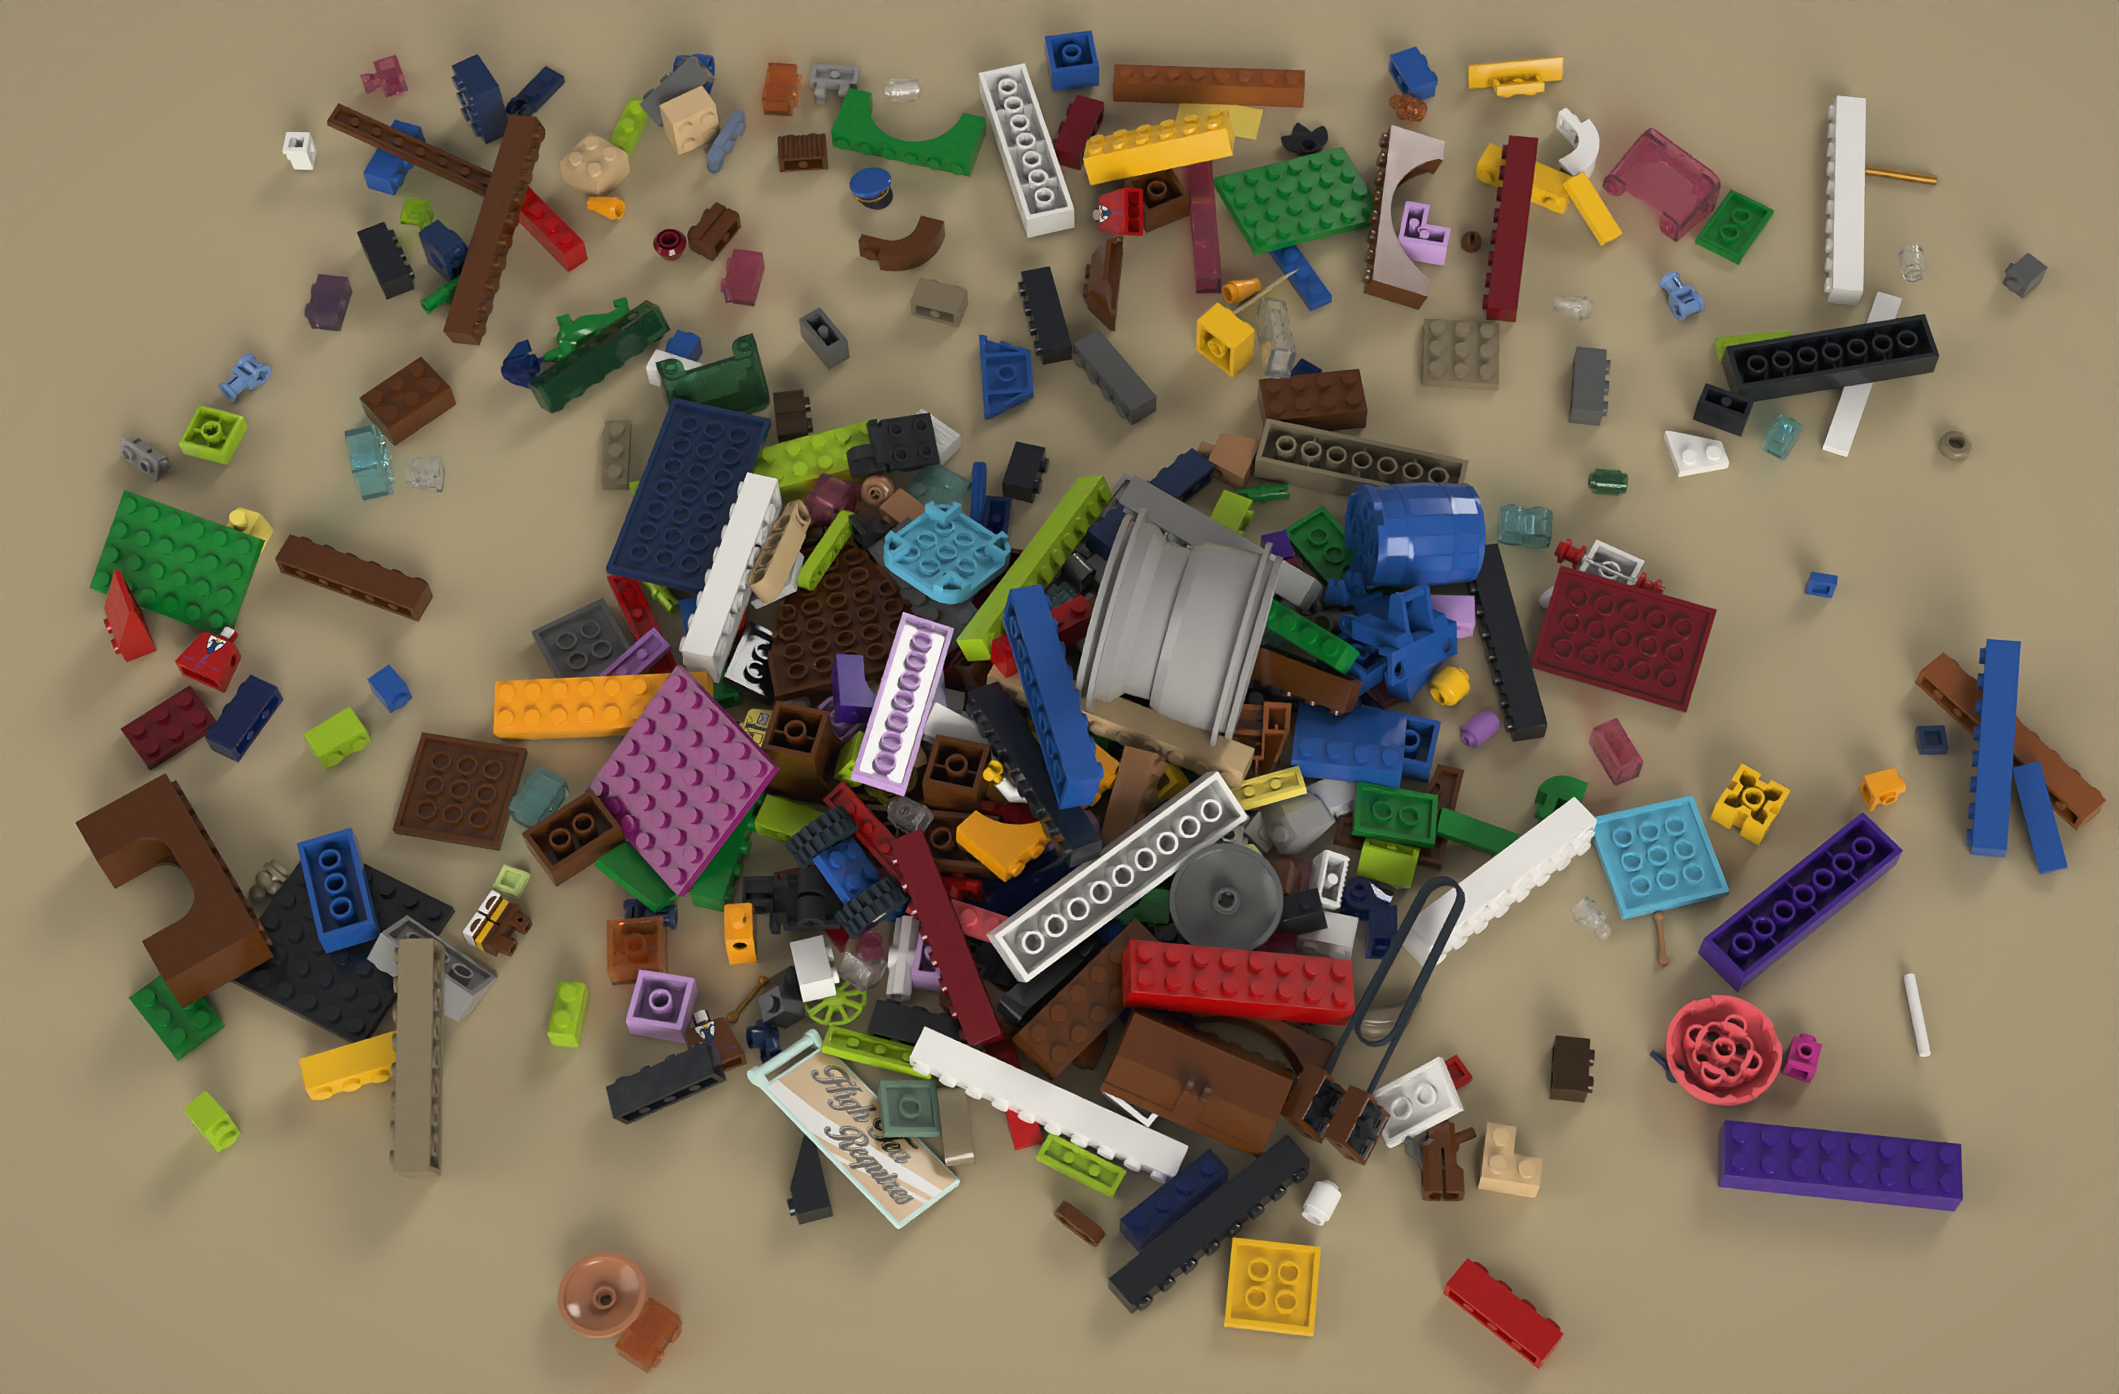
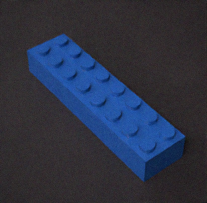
(1052, 697)

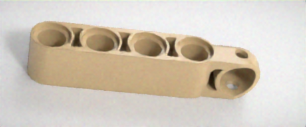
(779, 552)

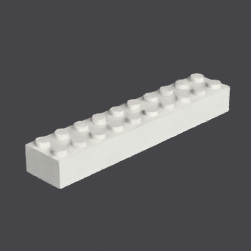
(1117, 878)

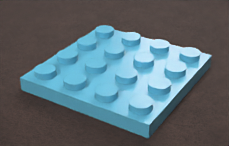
(1658, 857)

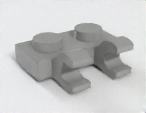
(833, 77)

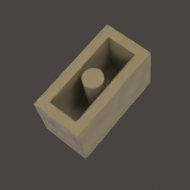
(939, 302)

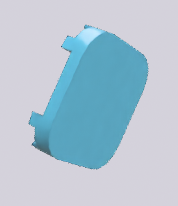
(946, 553)

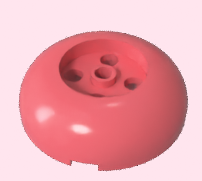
(1736, 1025)

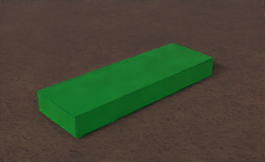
(1473, 832)

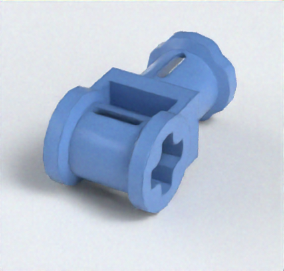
(1682, 298)
(245, 376)

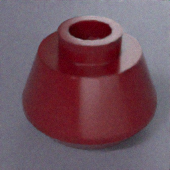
(670, 244)

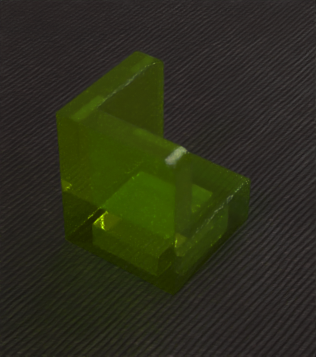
(417, 213)

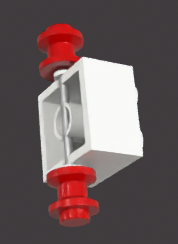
(1607, 563)

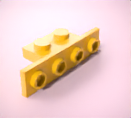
(1516, 76)

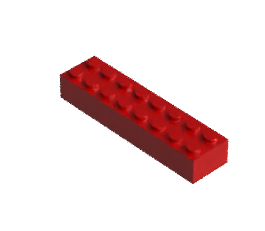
(1237, 983)

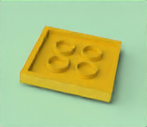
(1272, 1286)

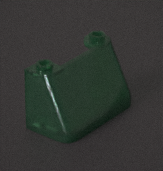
(729, 383)

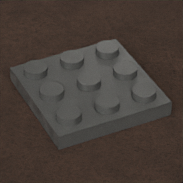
(582, 641)

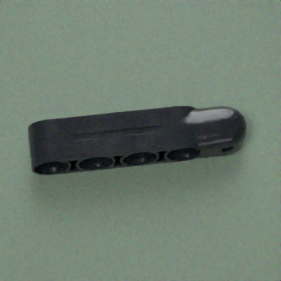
(1029, 998)

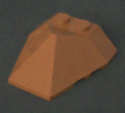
(1266, 730)

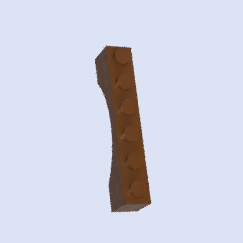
(1292, 1041)

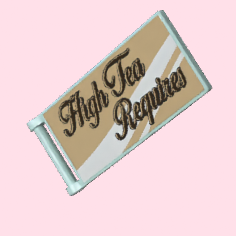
(845, 1124)

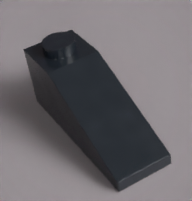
(808, 1186)

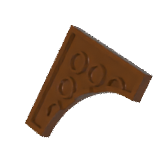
(1446, 785)

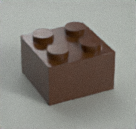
(1163, 198)

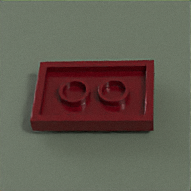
(169, 727)

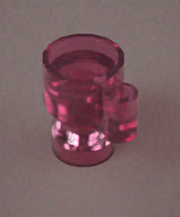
(870, 946)

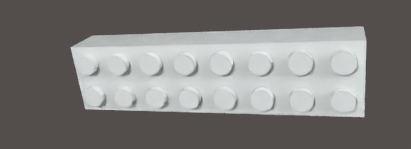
(1026, 150)
(726, 588)
(1505, 879)

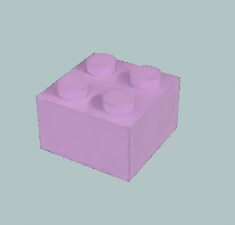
(662, 1006)

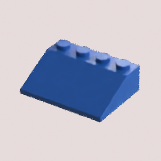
(1350, 747)

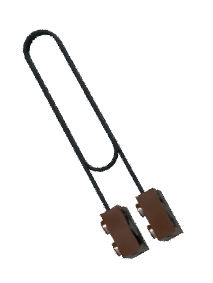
(1352, 1117)

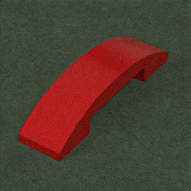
(1022, 1132)

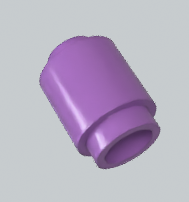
(1479, 729)

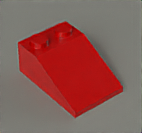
(126, 621)

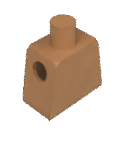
(1232, 457)

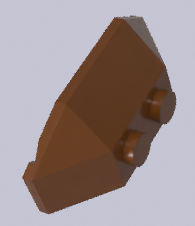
(1104, 281)

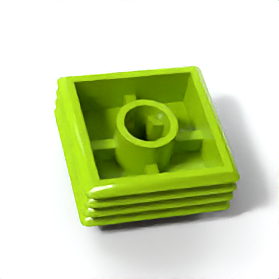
(213, 434)

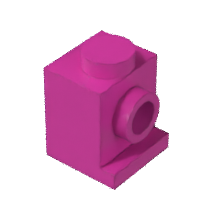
(1800, 1065)

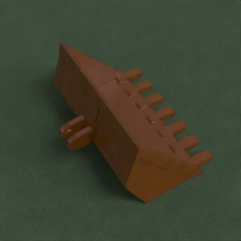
(1198, 1080)

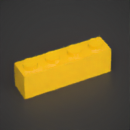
(1547, 181)
(348, 1066)

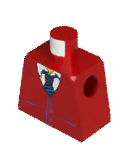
(1121, 212)
(211, 659)

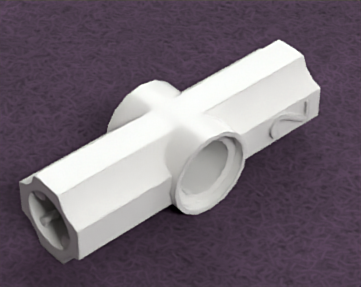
(901, 959)

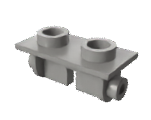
(137, 453)

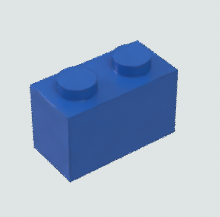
(1413, 74)

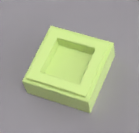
(511, 881)

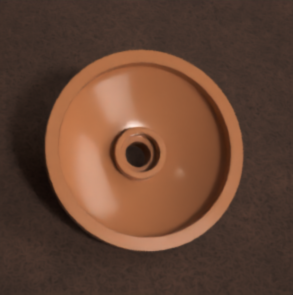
(594, 1280)

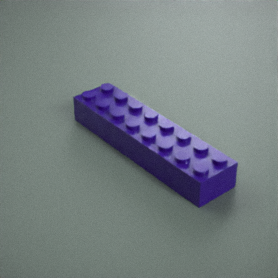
(1799, 902)
(1840, 1165)

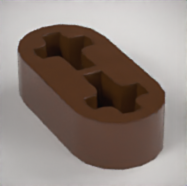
(1079, 1223)

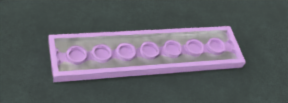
(902, 704)

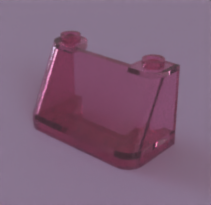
(1666, 182)

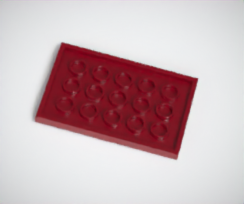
(1623, 638)

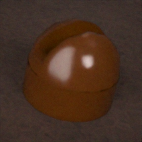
(1465, 243)

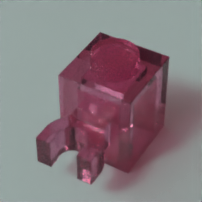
(387, 76)

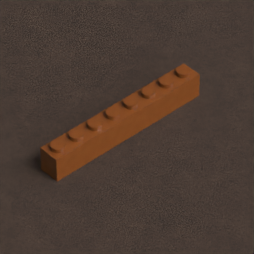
(1208, 85)
(1957, 695)

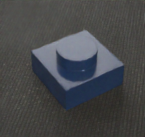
(1931, 740)

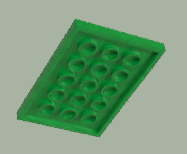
(1297, 200)
(178, 563)

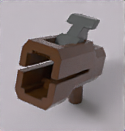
(1438, 1161)

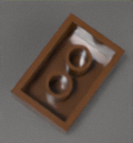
(407, 401)
(573, 837)

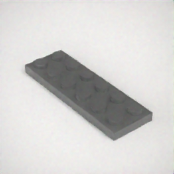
(950, 615)

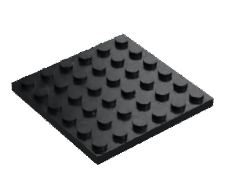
(341, 987)

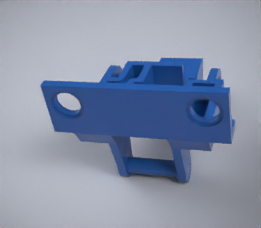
(1388, 622)

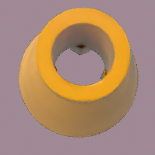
(609, 207)
(1239, 290)

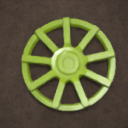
(837, 1004)

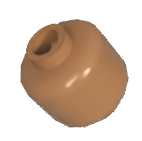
(877, 489)

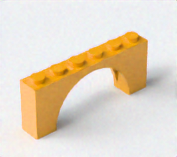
(1010, 846)

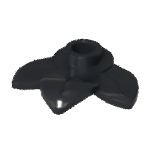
(1304, 141)

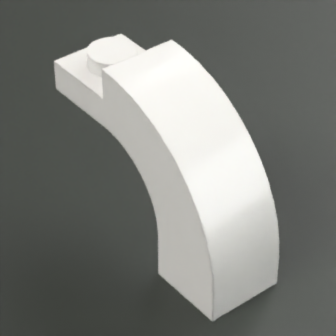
(1584, 140)

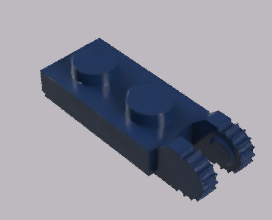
(536, 93)

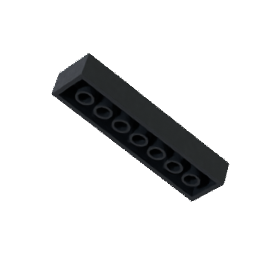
(1831, 358)

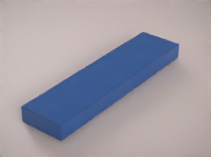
(2039, 818)

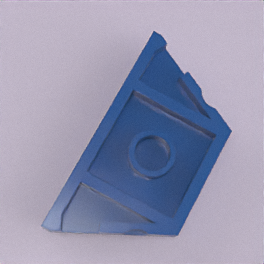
(1005, 376)

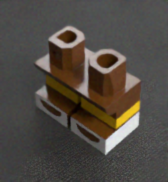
(495, 924)

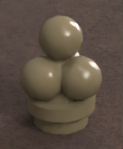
(268, 881)

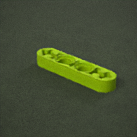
(825, 552)

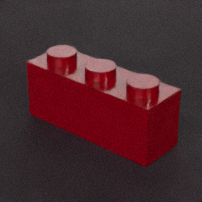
(1082, 123)

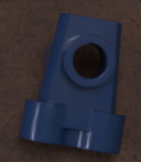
(765, 1038)

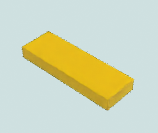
(1592, 208)

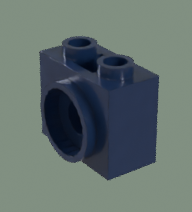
(443, 249)

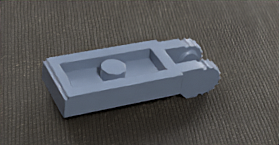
(725, 141)

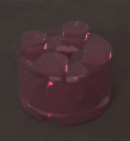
(831, 497)

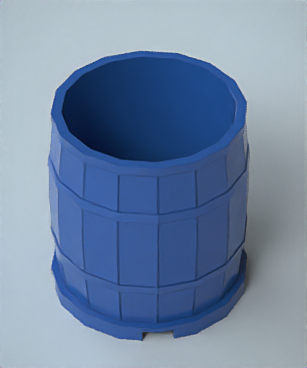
(1415, 534)

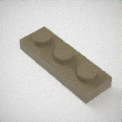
(616, 455)

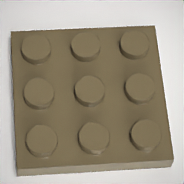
(1461, 354)

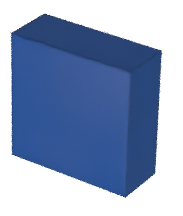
(1821, 584)

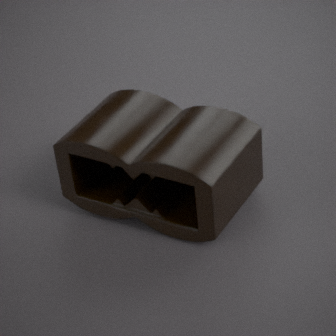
(791, 415)

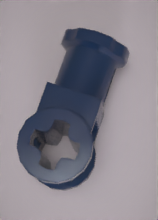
(637, 909)

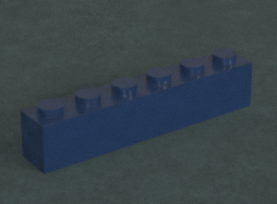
(1181, 480)

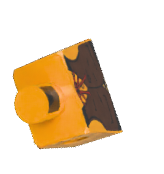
(740, 926)

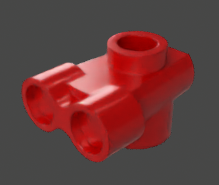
(962, 887)

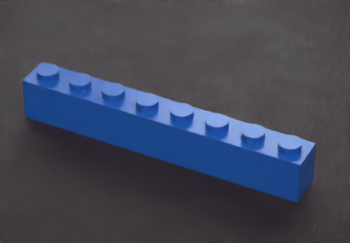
(1995, 748)

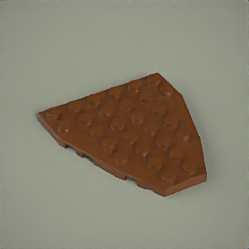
(847, 613)

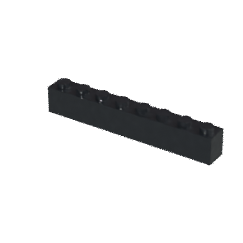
(1507, 649)
(1024, 762)
(1209, 1224)

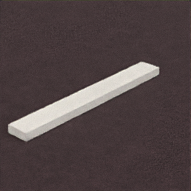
(1855, 397)

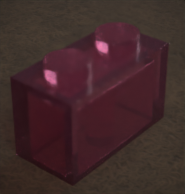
(743, 277)
(1615, 752)

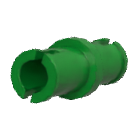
(442, 295)
(1265, 493)

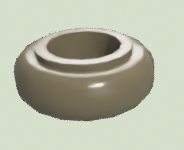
(1953, 453)

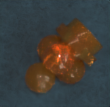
(1408, 107)

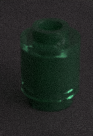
(1608, 482)

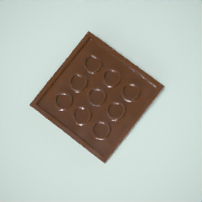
(460, 791)

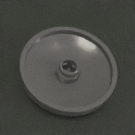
(1226, 898)

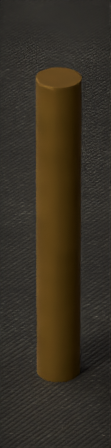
(1901, 175)

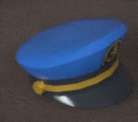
(872, 187)

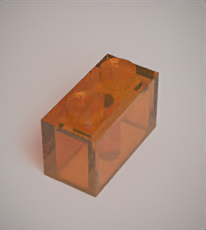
(780, 89)
(649, 1335)

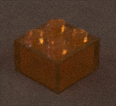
(636, 946)

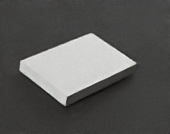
(1418, 1101)

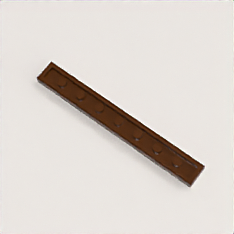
(409, 149)

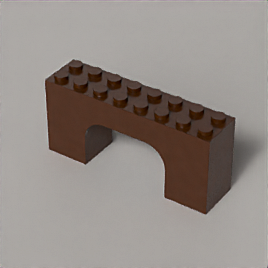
(808, 751)
(221, 931)

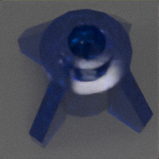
(520, 366)

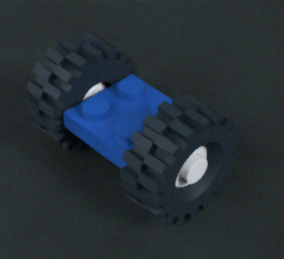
(847, 870)

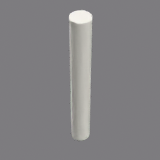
(1917, 1015)

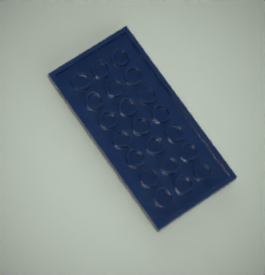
(687, 494)

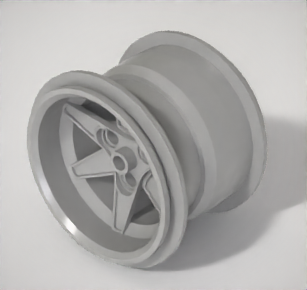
(1178, 626)

